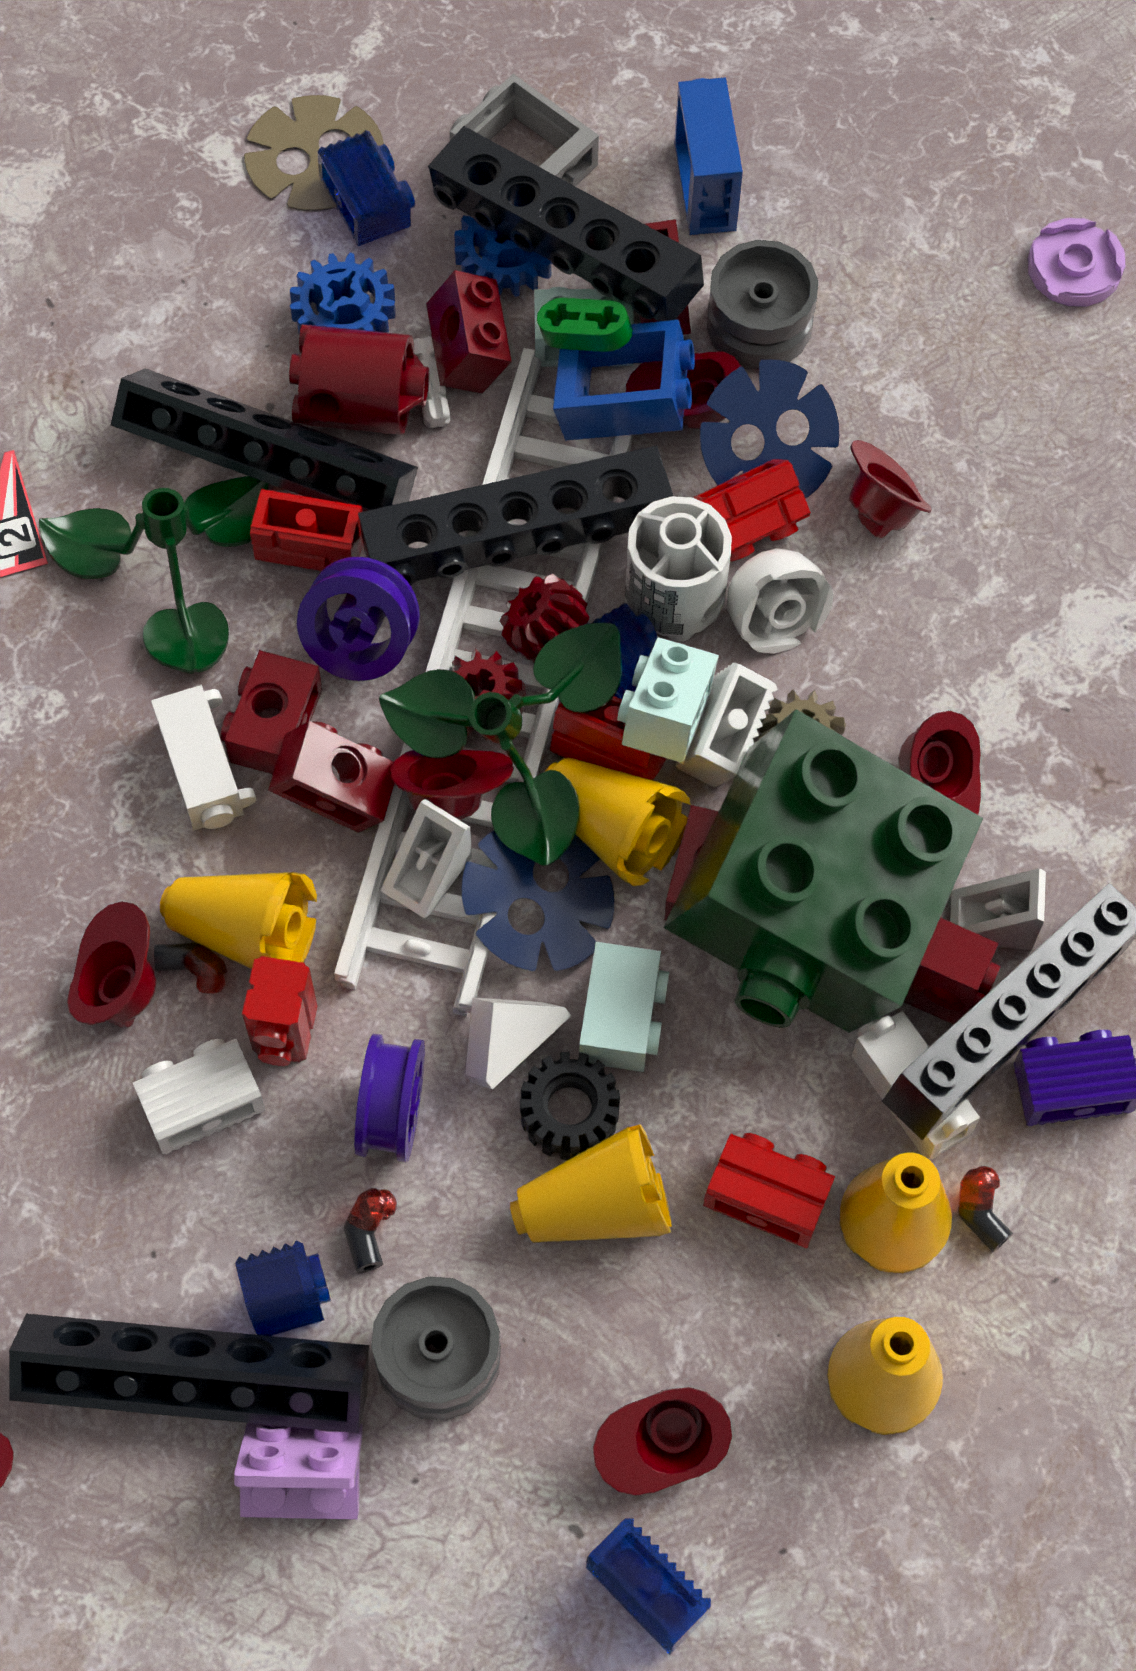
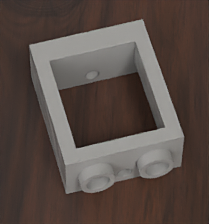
(516, 99)

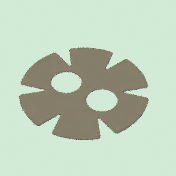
(278, 131)

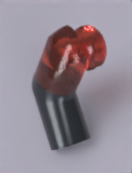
(197, 960)
(976, 1206)
(362, 1223)

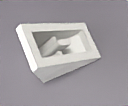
(428, 859)
(1003, 909)
(505, 1035)

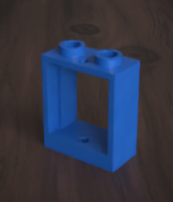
(707, 156)
(627, 412)

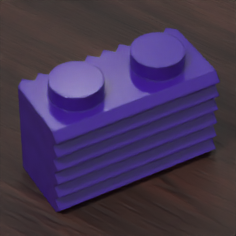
(1076, 1078)

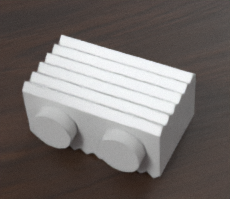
(728, 724)
(198, 1094)

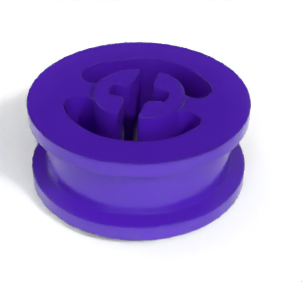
(345, 643)
(389, 1098)

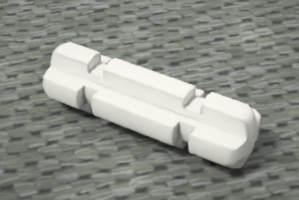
(436, 411)

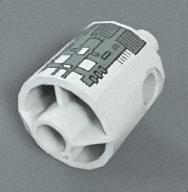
(678, 565)

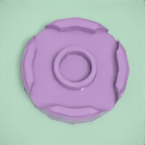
(1076, 262)

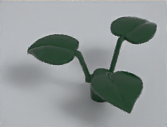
(91, 544)
(436, 706)

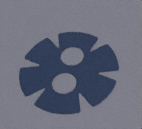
(778, 392)
(562, 934)

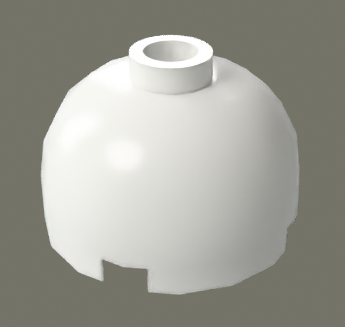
(778, 599)

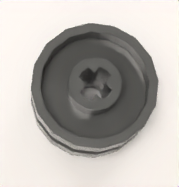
(762, 302)
(436, 1313)

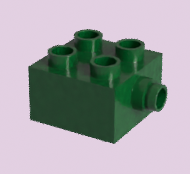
(822, 877)

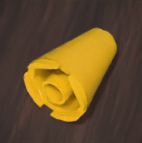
(626, 818)
(244, 914)
(597, 1195)
(896, 1214)
(885, 1375)

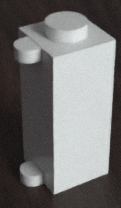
(200, 758)
(883, 1053)

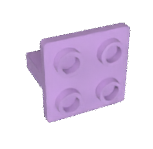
(298, 1473)

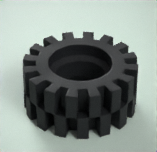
(569, 1074)

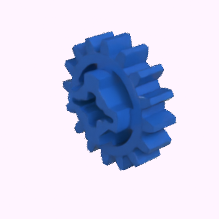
(500, 258)
(342, 296)

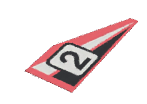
(19, 534)

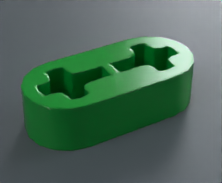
(584, 324)

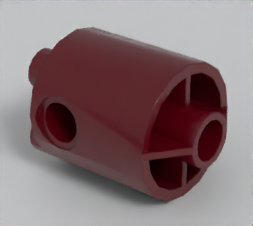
(356, 379)

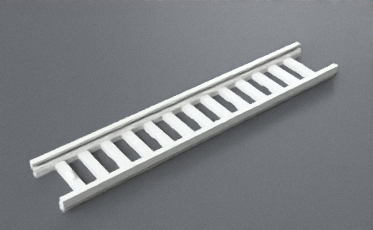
(459, 614)

